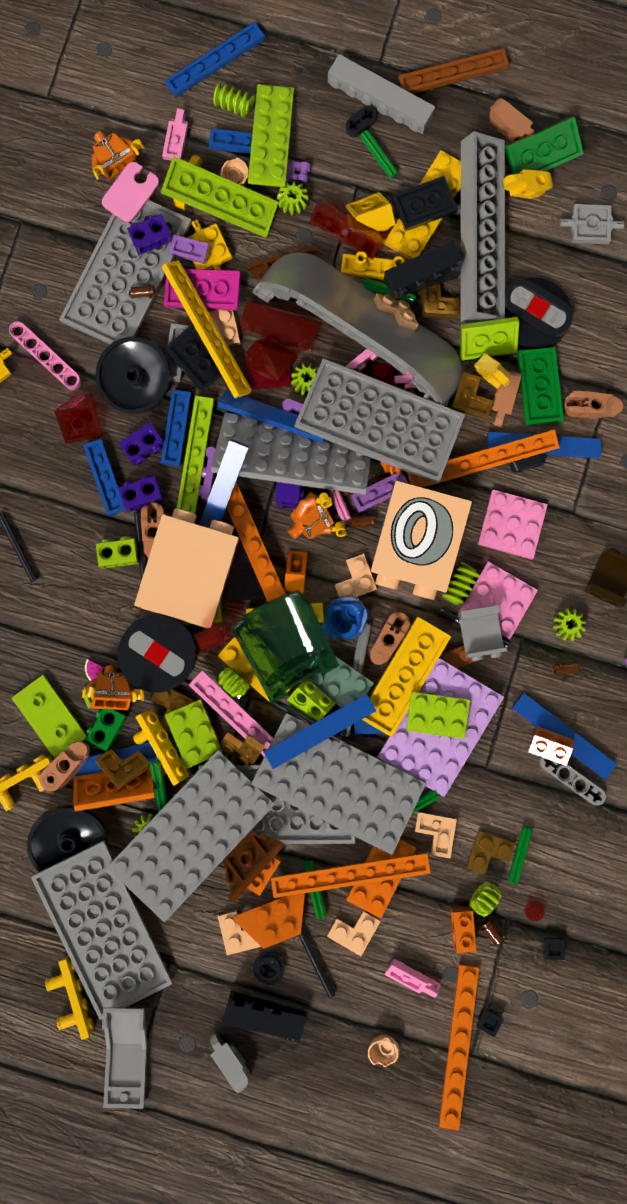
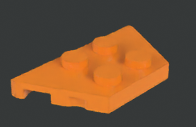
(274, 920)

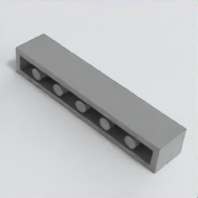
(380, 94)

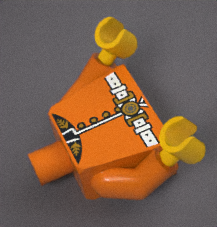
(113, 154)
(313, 518)
(111, 690)

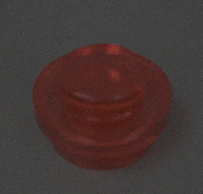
(534, 911)

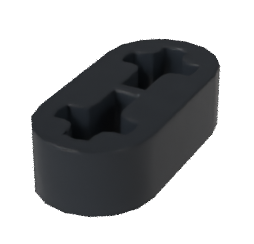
(359, 118)
(527, 463)

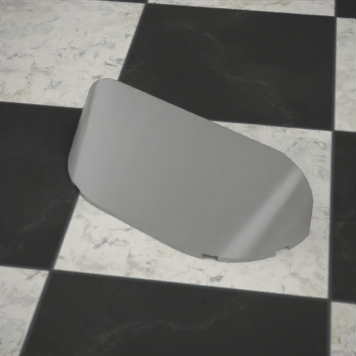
(354, 312)

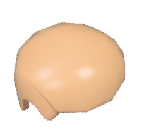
(235, 171)
(383, 1050)

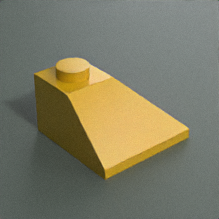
(373, 211)

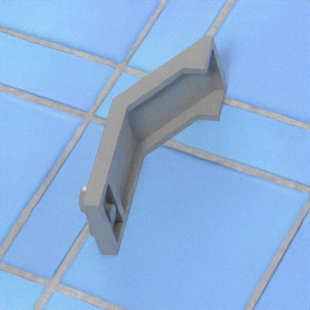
(125, 1057)

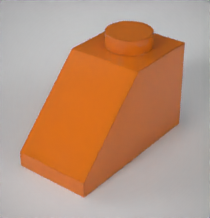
(295, 571)

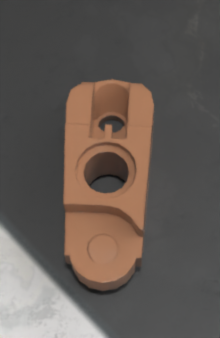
(509, 121)
(505, 398)
(608, 405)
(149, 523)
(380, 651)
(76, 755)

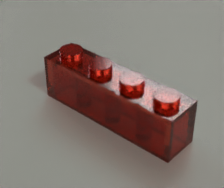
(347, 229)
(279, 326)
(212, 638)

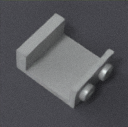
(481, 632)

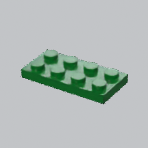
(546, 147)
(540, 386)

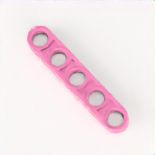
(41, 347)

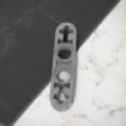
(571, 780)

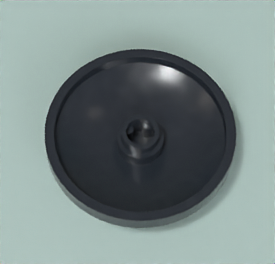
(133, 375)
(62, 834)

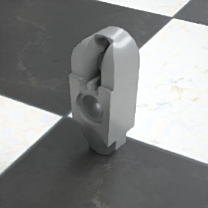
(230, 1063)

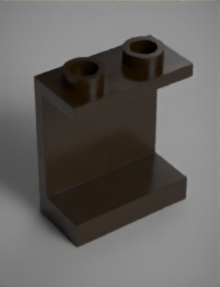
(609, 578)

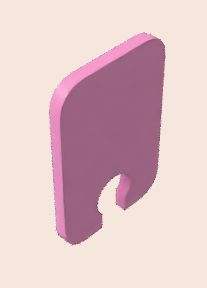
(126, 195)

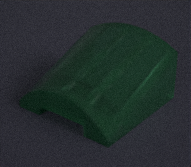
(284, 644)

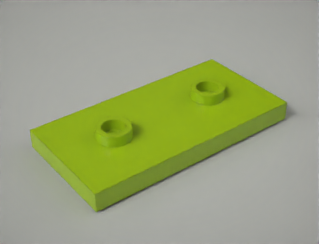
(49, 716)

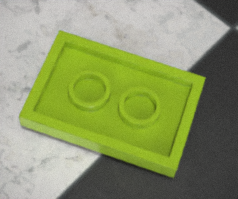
(489, 337)
(437, 715)
(193, 733)

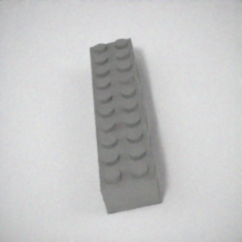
(482, 228)

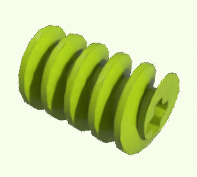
(233, 101)
(461, 584)

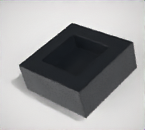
(553, 948)
(489, 1022)

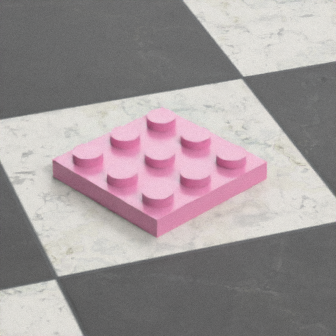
(512, 524)
(501, 589)

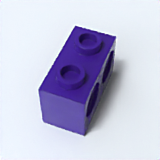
(151, 239)
(138, 439)
(288, 495)
(141, 497)

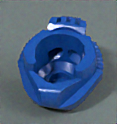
(345, 618)

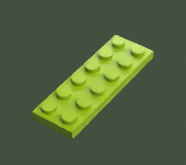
(271, 135)
(219, 197)

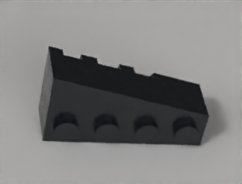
(424, 271)
(264, 1016)

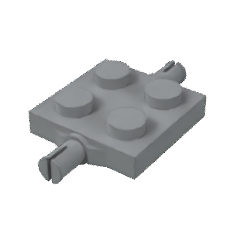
(591, 224)

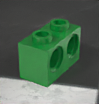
(111, 730)

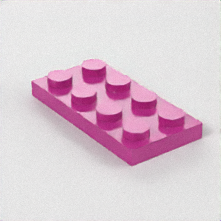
(215, 288)

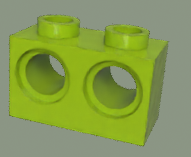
(117, 558)
(311, 700)

